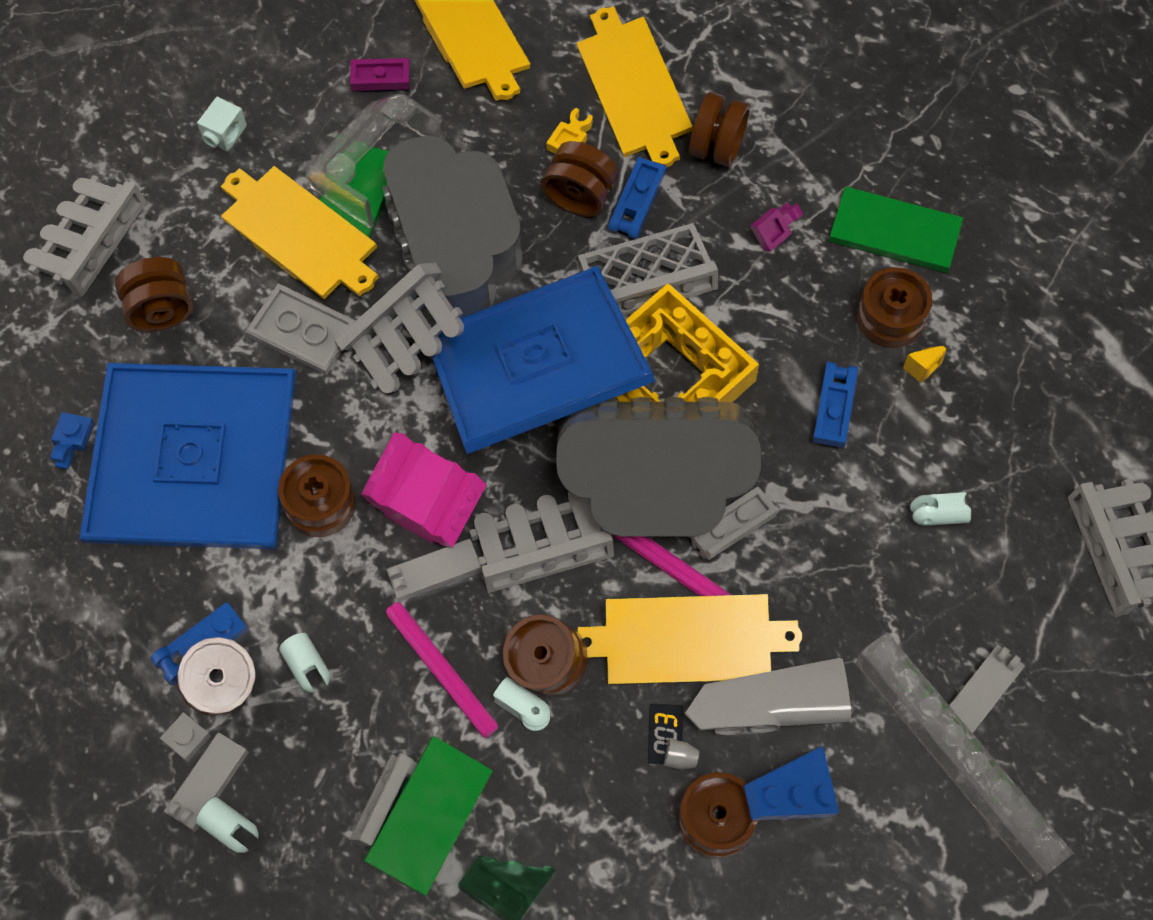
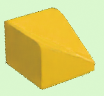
(924, 362)

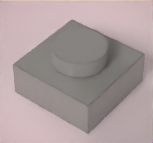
(185, 737)

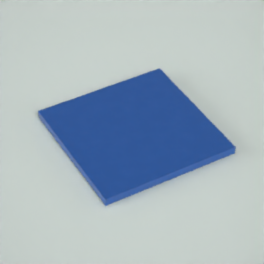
(538, 359)
(189, 456)

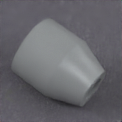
(680, 755)

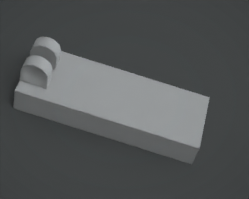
(738, 521)
(434, 570)
(986, 687)
(206, 780)
(382, 799)

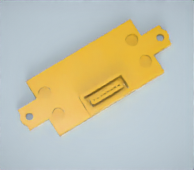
(476, 43)
(634, 86)
(299, 232)
(688, 638)

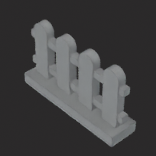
(97, 243)
(379, 320)
(1107, 540)
(544, 557)

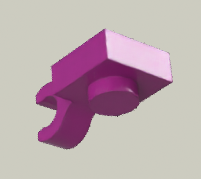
(773, 226)

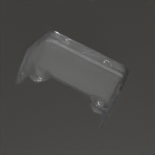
(337, 162)

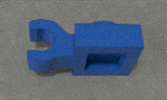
(70, 435)

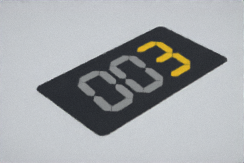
(664, 724)

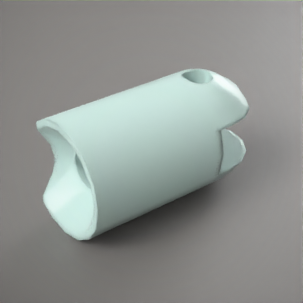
(940, 509)
(303, 657)
(522, 704)
(222, 822)

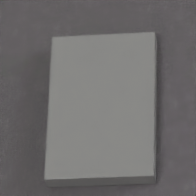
(300, 328)

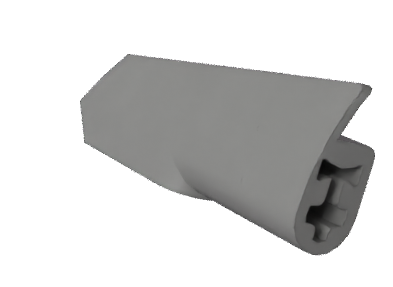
(774, 699)

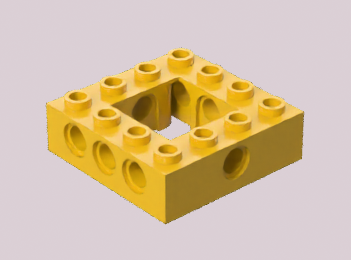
(673, 318)

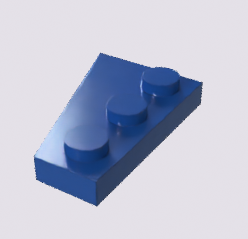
(794, 790)

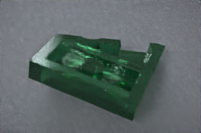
(505, 887)

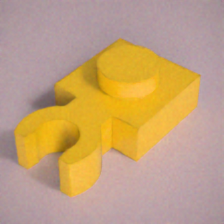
(570, 132)

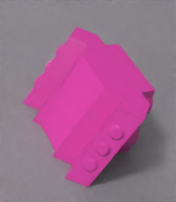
(423, 491)

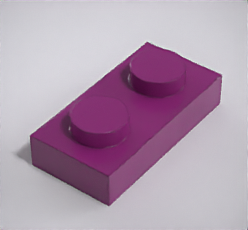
(380, 74)

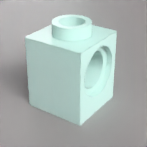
(221, 124)

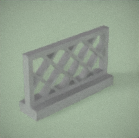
(684, 279)

